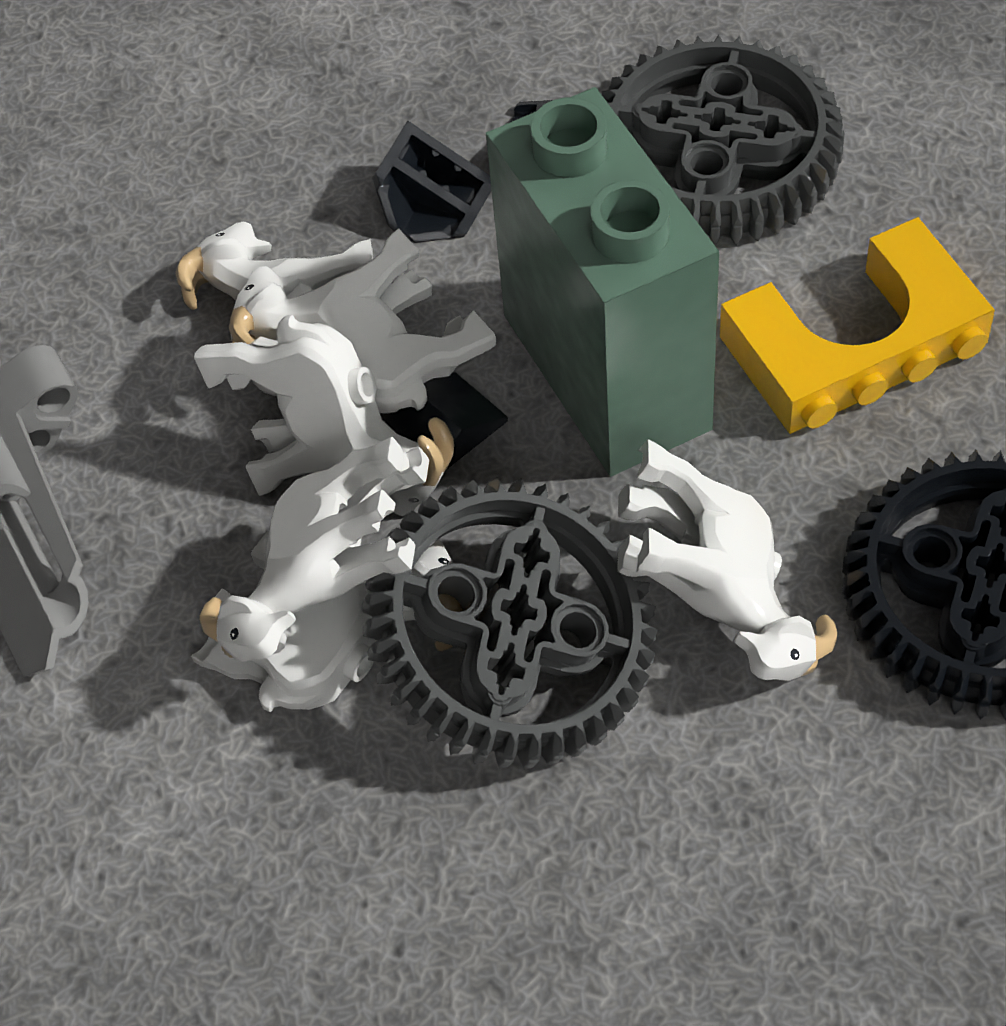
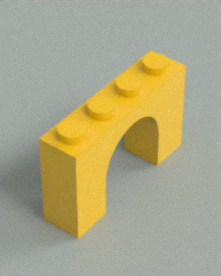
(815, 378)

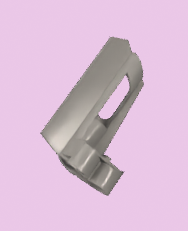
(33, 604)

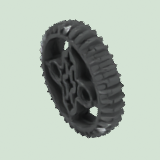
(729, 136)
(534, 612)

